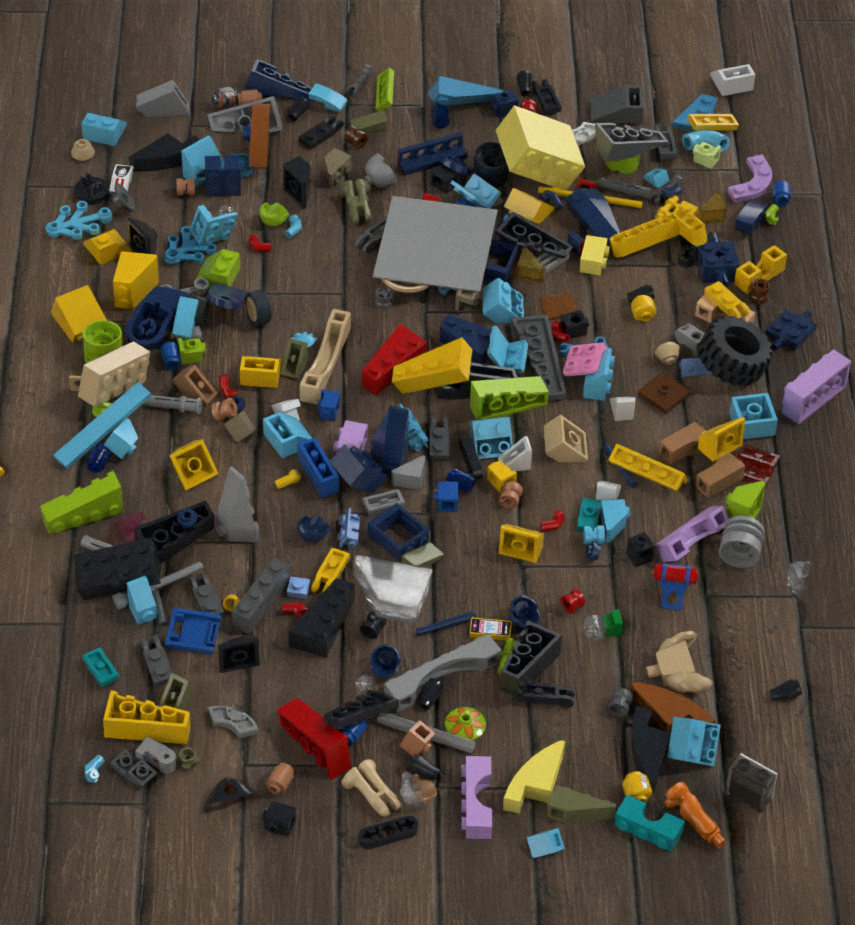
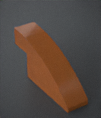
(259, 136)
(667, 705)

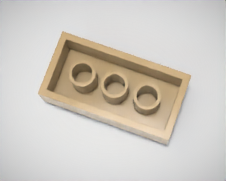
(113, 374)

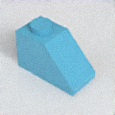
(122, 439)
(613, 517)
(141, 600)

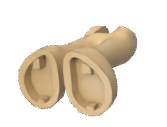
(377, 800)

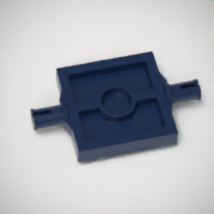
(791, 329)

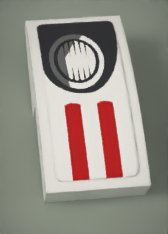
(122, 174)

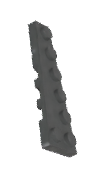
(541, 352)

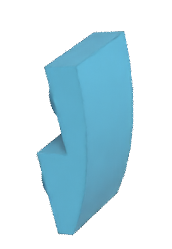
(331, 98)
(185, 317)

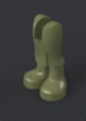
(358, 204)

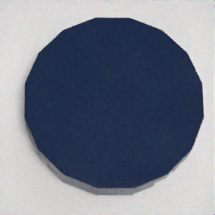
(455, 164)

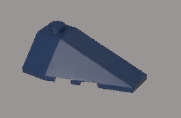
(272, 83)

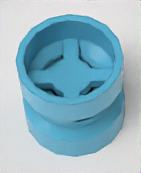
(593, 535)

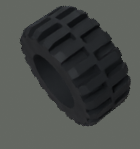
(735, 351)

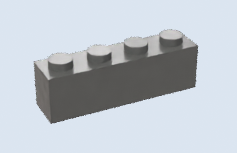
(261, 596)

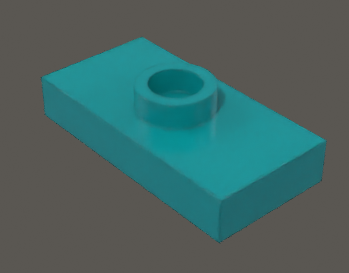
(588, 513)
(100, 667)

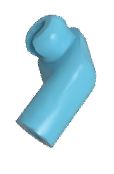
(295, 226)
(90, 770)

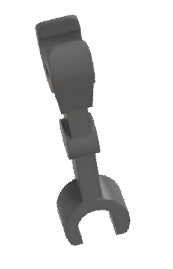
(355, 86)
(676, 181)

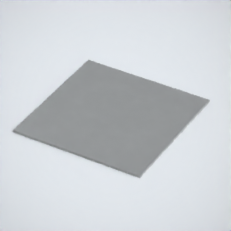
(435, 244)

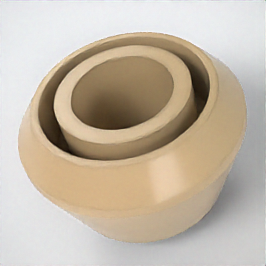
(82, 150)
(668, 352)

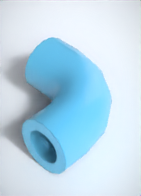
(710, 137)

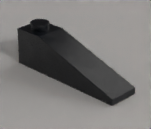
(529, 235)

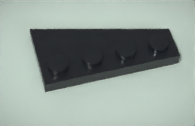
(363, 708)

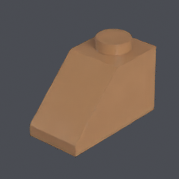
(194, 384)

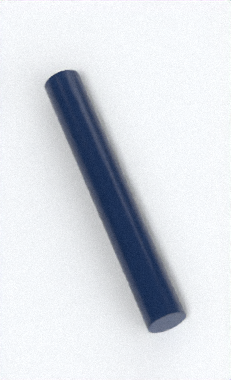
(626, 474)
(444, 624)

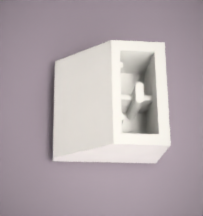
(734, 79)

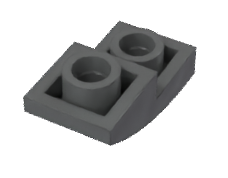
(133, 770)

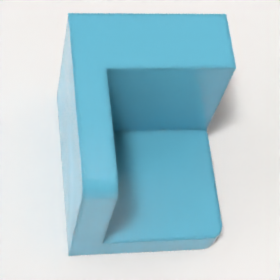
(545, 843)

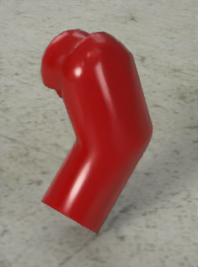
(257, 245)
(557, 332)
(224, 387)
(297, 609)

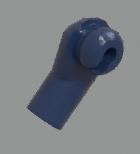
(667, 193)
(553, 197)

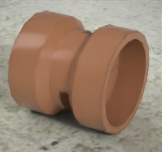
(181, 186)
(224, 409)
(511, 495)

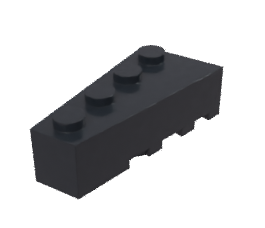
(171, 536)
(323, 620)
(529, 658)

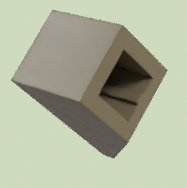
(336, 166)

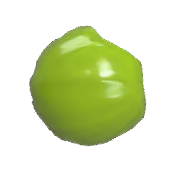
(273, 214)

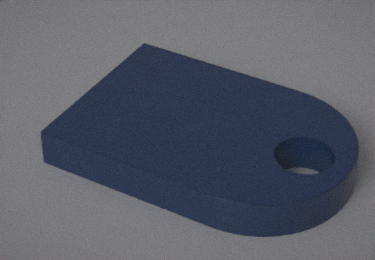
(226, 296)

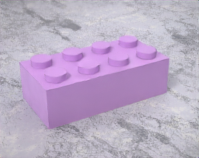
(815, 386)

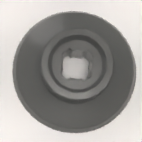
(122, 198)

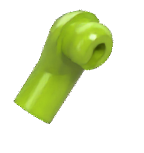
(770, 213)

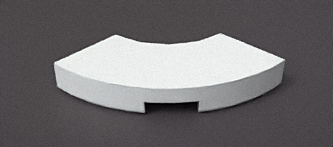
(584, 133)

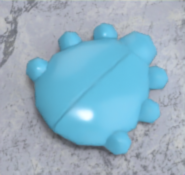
(305, 338)

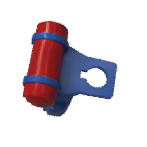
(674, 578)

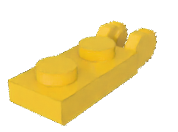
(726, 300)
(330, 569)

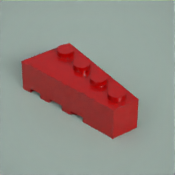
(397, 349)
(316, 737)

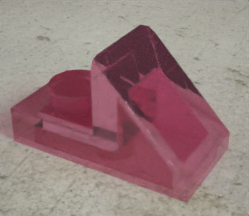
(127, 524)

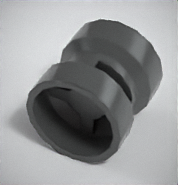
(620, 702)

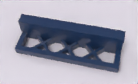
(430, 157)

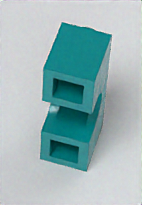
(663, 833)

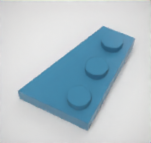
(702, 105)

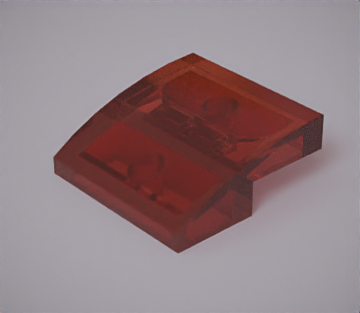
(758, 464)

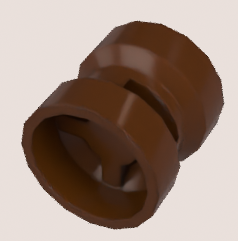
(355, 136)
(760, 291)

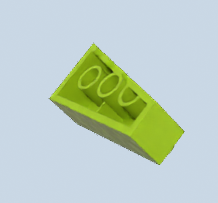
(506, 396)
(84, 505)

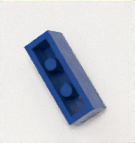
(318, 467)

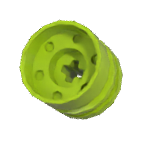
(101, 339)

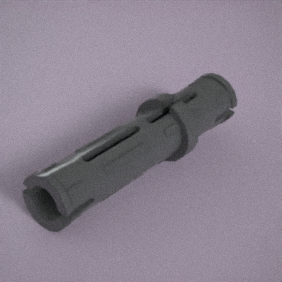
(629, 189)

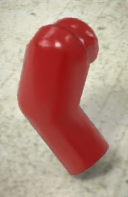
(555, 522)

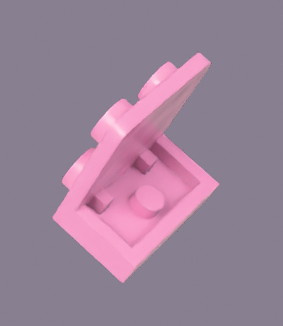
(584, 359)

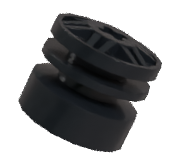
(491, 164)

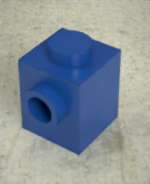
(447, 496)

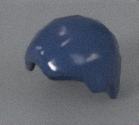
(313, 528)
(523, 609)
(385, 661)

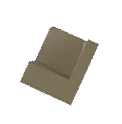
(466, 296)
(240, 426)

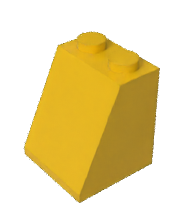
(134, 278)
(76, 311)

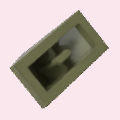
(294, 358)
(177, 692)

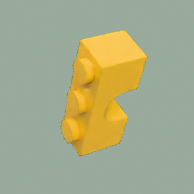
(770, 265)

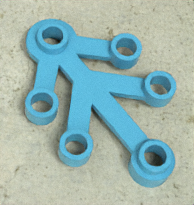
(58, 227)

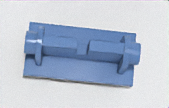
(692, 367)
(349, 524)

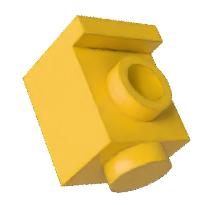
(499, 474)

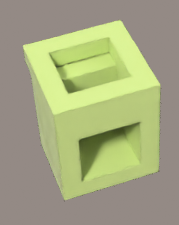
(706, 154)

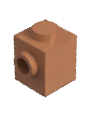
(418, 739)

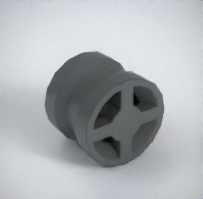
(384, 297)

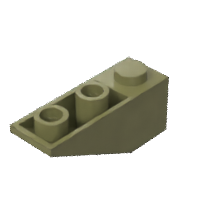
(574, 806)

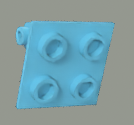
(415, 437)

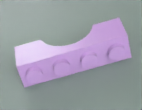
(702, 525)
(478, 817)

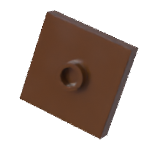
(664, 393)

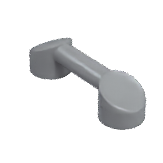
(200, 287)

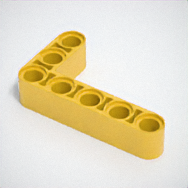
(657, 230)

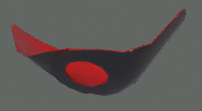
(218, 795)

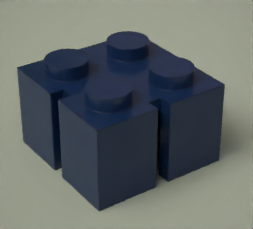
(226, 181)
(358, 468)

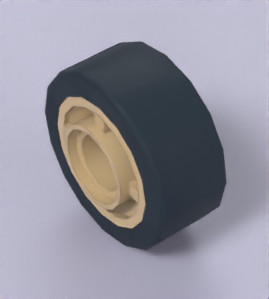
(258, 307)

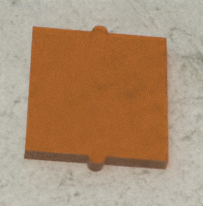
(557, 305)

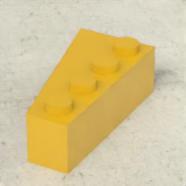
(435, 368)
(137, 720)

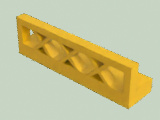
(647, 467)

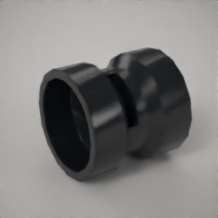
(372, 626)

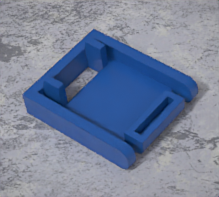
(198, 631)

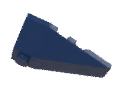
(593, 212)
(390, 441)

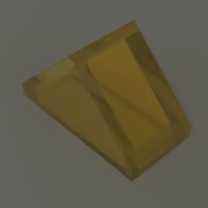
(713, 210)
(529, 267)

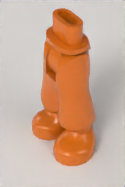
(694, 813)

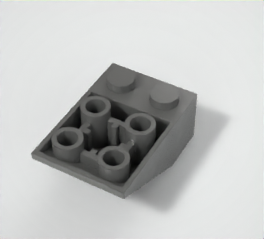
(619, 106)

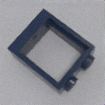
(507, 250)
(389, 518)

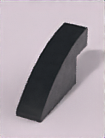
(160, 154)
(477, 373)
(648, 745)

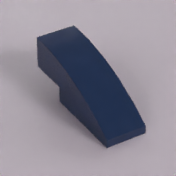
(750, 217)

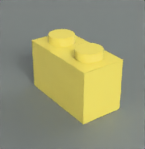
(594, 255)

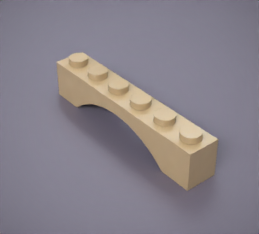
(318, 375)

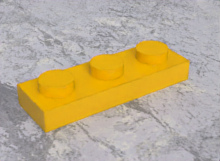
(713, 122)

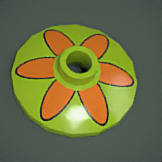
(468, 729)

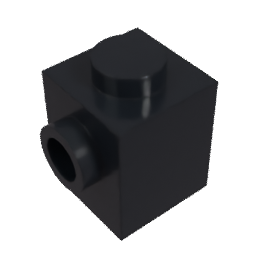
(279, 818)

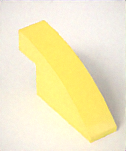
(535, 778)

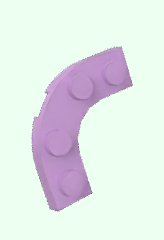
(758, 185)

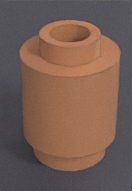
(248, 96)
(280, 779)

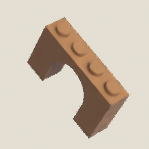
(714, 479)

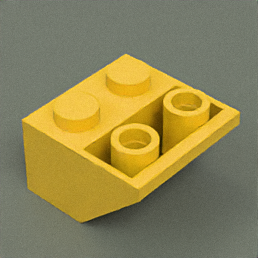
(260, 371)

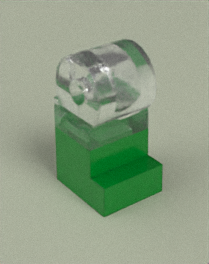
(603, 626)

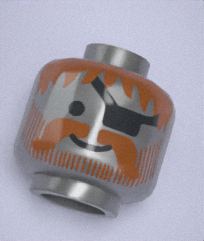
(224, 98)

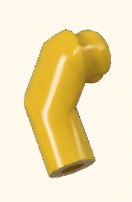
(292, 478)

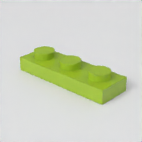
(384, 92)

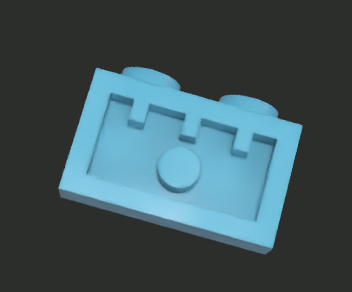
(478, 192)
(209, 229)
(507, 354)

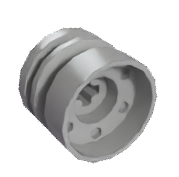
(741, 541)

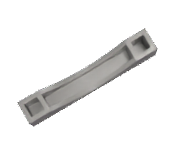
(476, 655)

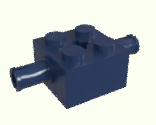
(717, 260)

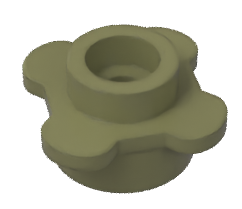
(187, 753)

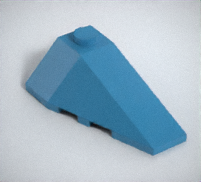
(455, 92)

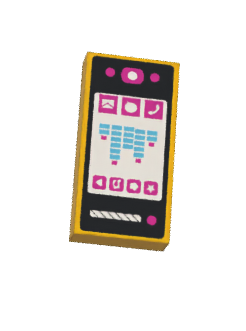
(495, 628)

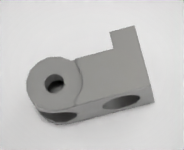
(690, 337)
(157, 755)

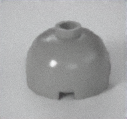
(379, 173)

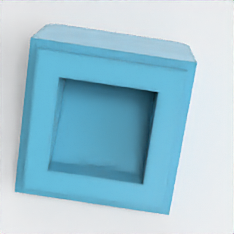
(657, 177)

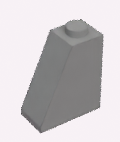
(162, 101)

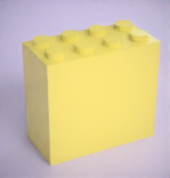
(540, 148)

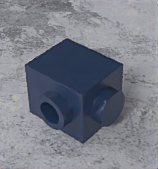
(504, 102)

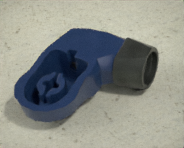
(157, 314)

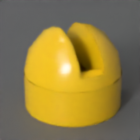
(228, 601)

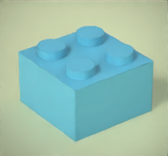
(758, 415)

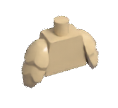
(676, 665)

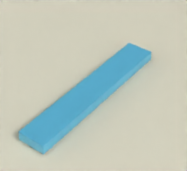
(102, 425)

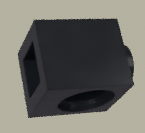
(442, 177)
(574, 324)
(640, 549)

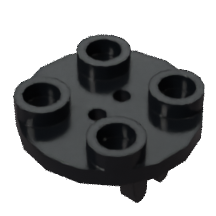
(91, 189)

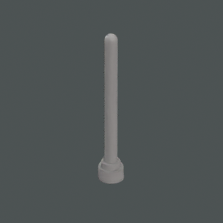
(121, 600)

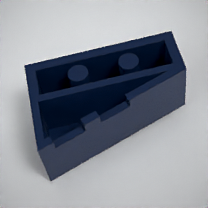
(475, 335)

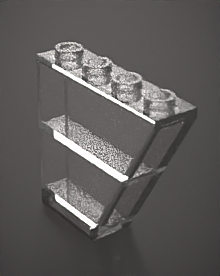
(393, 588)

